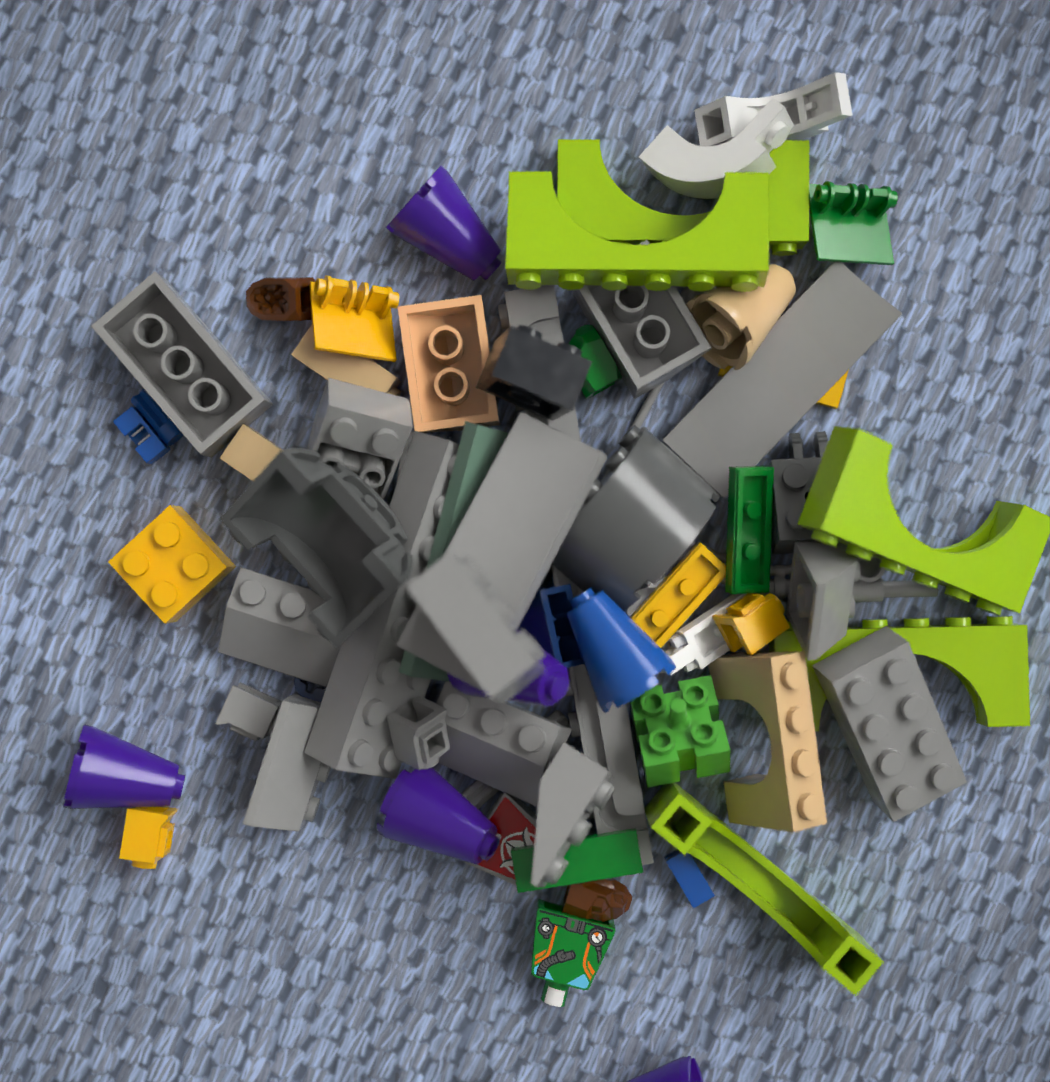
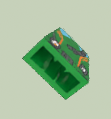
(567, 950)

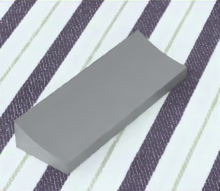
(784, 378)
(514, 527)

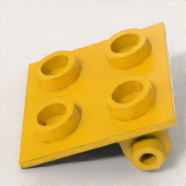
(353, 319)

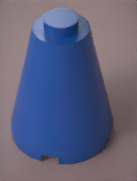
(614, 650)

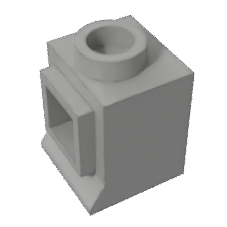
(249, 712)
(420, 742)

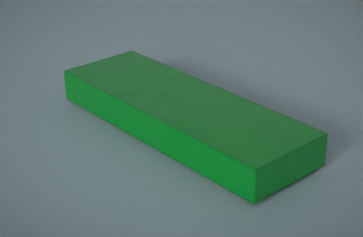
(749, 529)
(595, 859)

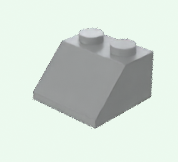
(821, 595)

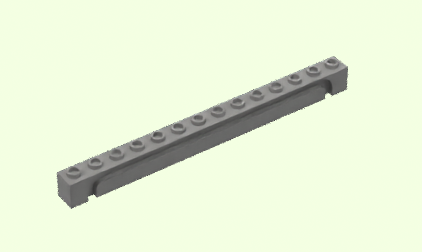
(607, 735)

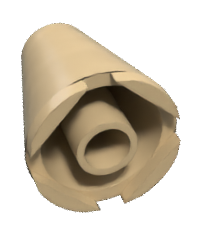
(740, 321)

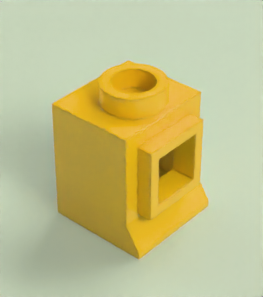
(752, 622)
(147, 835)

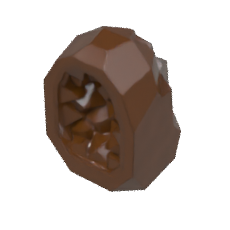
(280, 298)
(597, 899)

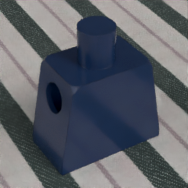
(550, 626)

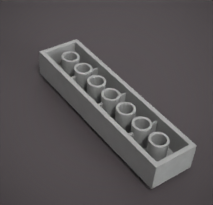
(366, 681)

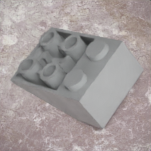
(361, 431)
(565, 802)

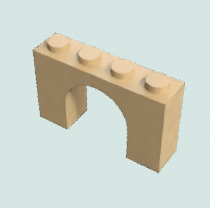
(252, 452)
(792, 790)

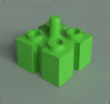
(680, 732)

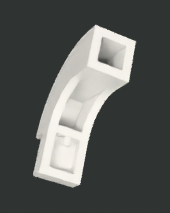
(809, 107)
(701, 169)

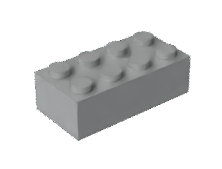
(181, 364)
(890, 723)

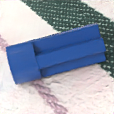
(156, 418)

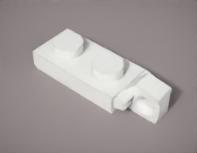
(700, 640)

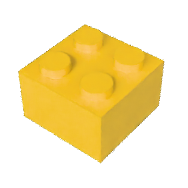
(172, 564)

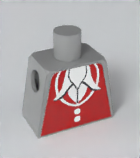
(515, 829)

